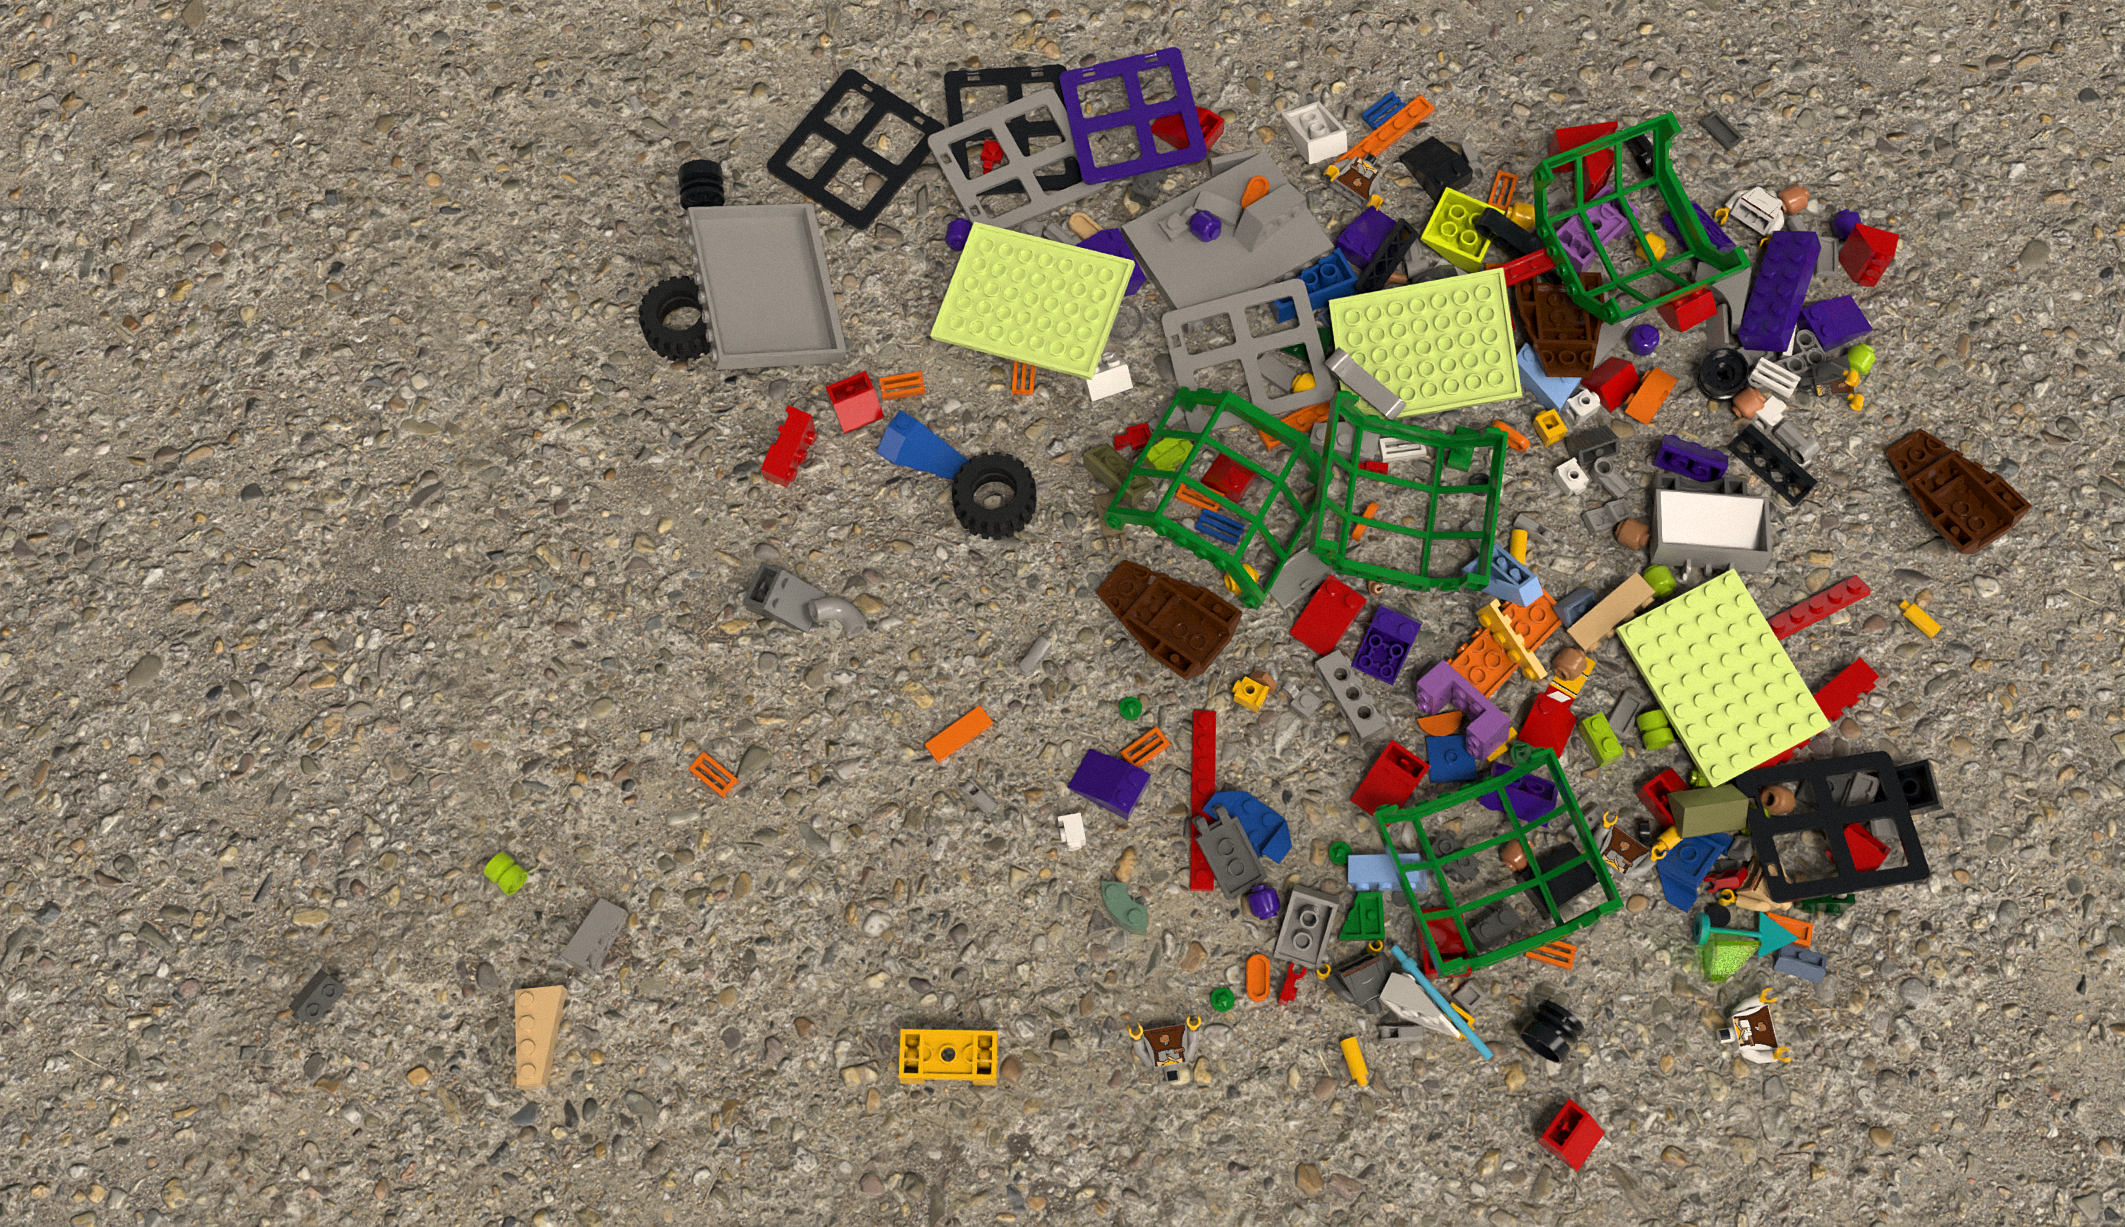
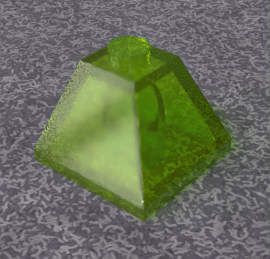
(1725, 958)

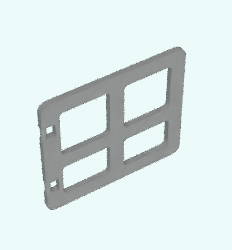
(1019, 165)
(1248, 348)

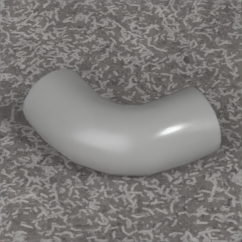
(839, 610)

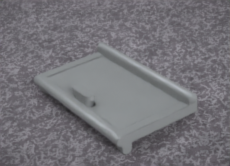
(1297, 573)

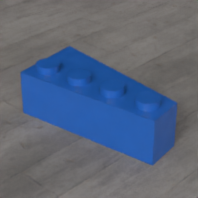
(1324, 282)

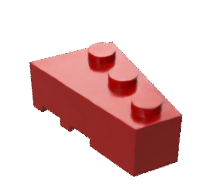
(790, 448)

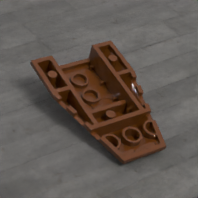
(1559, 328)
(1956, 494)
(1170, 618)

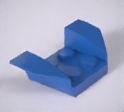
(1262, 825)
(1687, 866)

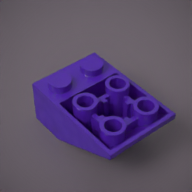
(1387, 644)

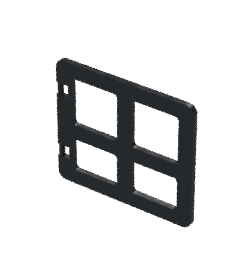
(1018, 127)
(851, 146)
(1831, 820)

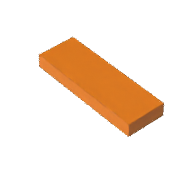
(958, 734)

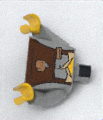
(1357, 180)
(1622, 853)
(1167, 1046)

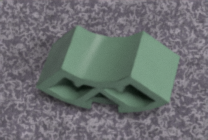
(1123, 909)

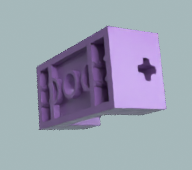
(1611, 222)
(1489, 724)

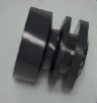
(701, 184)
(1723, 363)
(1551, 1031)

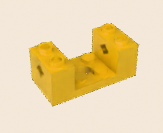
(974, 1056)

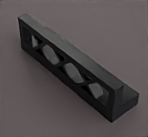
(1386, 258)
(1778, 460)

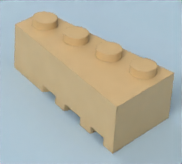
(1611, 613)
(537, 1027)

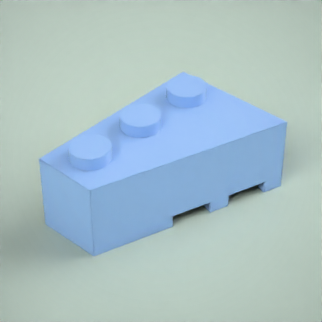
(1550, 391)
(1509, 578)
(1377, 873)

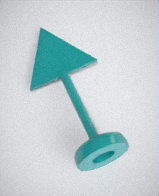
(1769, 933)

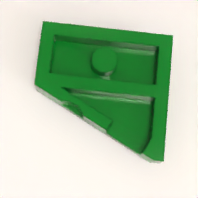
(1365, 919)

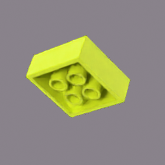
(1453, 230)

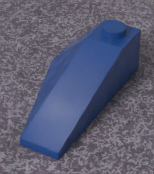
(915, 446)

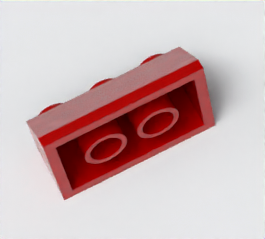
(1596, 172)
(1867, 254)

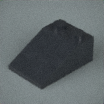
(1437, 167)
(1918, 786)
(1563, 887)

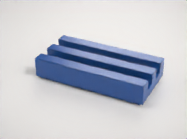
(1395, 101)
(1222, 519)

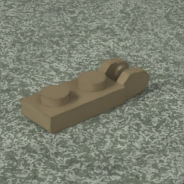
(1102, 503)

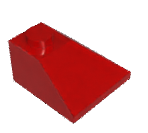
(1229, 478)
(1548, 724)

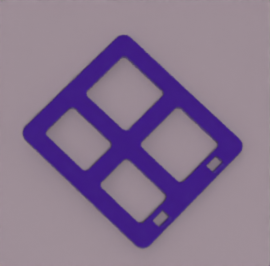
(1138, 114)

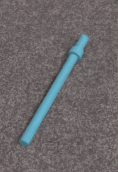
(1410, 966)

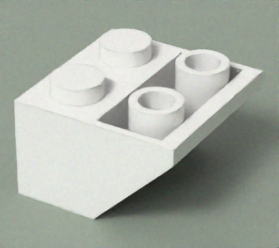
(1110, 377)

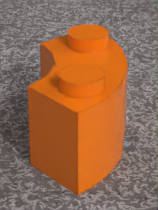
(1651, 395)

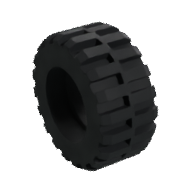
(657, 305)
(994, 469)

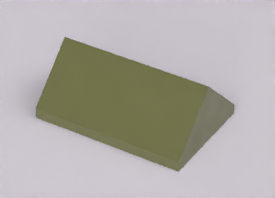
(1112, 471)
(1708, 810)

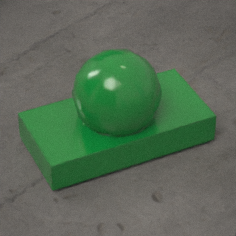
(1461, 457)

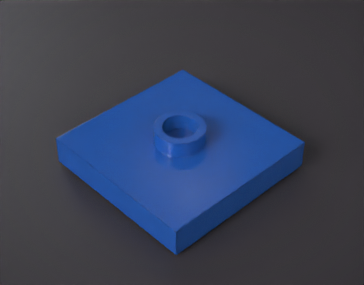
(1450, 760)

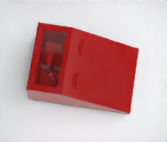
(1173, 130)
(1391, 779)
(1447, 942)

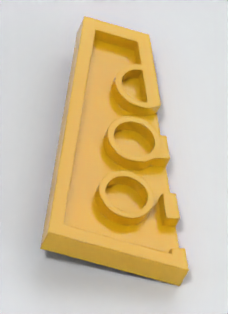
(1512, 641)

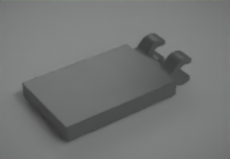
(1228, 853)

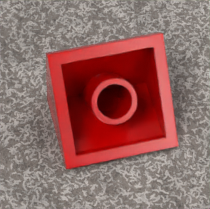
(1613, 382)

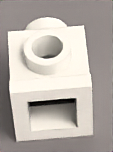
(1577, 410)
(1769, 416)
(1569, 485)
(1072, 831)

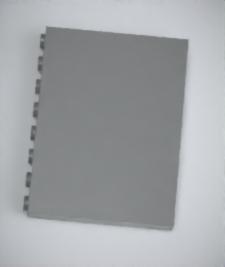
(1200, 271)
(763, 286)

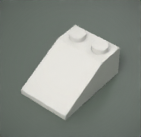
(1315, 132)
(1414, 1005)

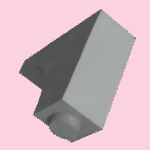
(1729, 291)
(1612, 335)

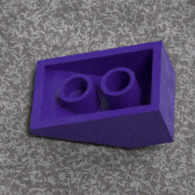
(1364, 237)
(1834, 322)
(1110, 783)

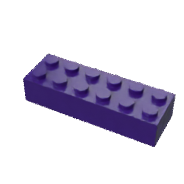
(1780, 291)

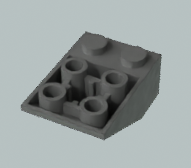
(781, 597)

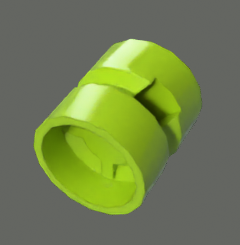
(1655, 730)
(509, 876)

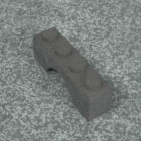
(1725, 485)

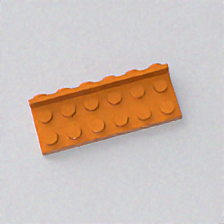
(1487, 662)

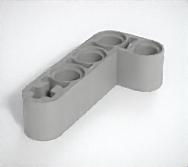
(1800, 360)
(1364, 384)

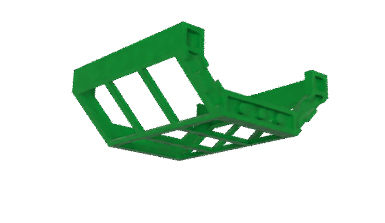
(1664, 130)
(1344, 404)
(1116, 517)
(1540, 756)

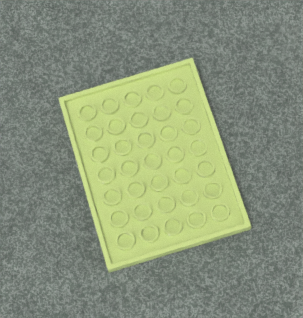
(1033, 300)
(1433, 342)
(1722, 678)

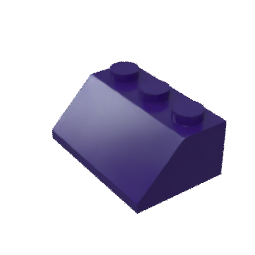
(1714, 232)
(1112, 243)
(1690, 459)
(1529, 795)

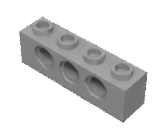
(1361, 728)

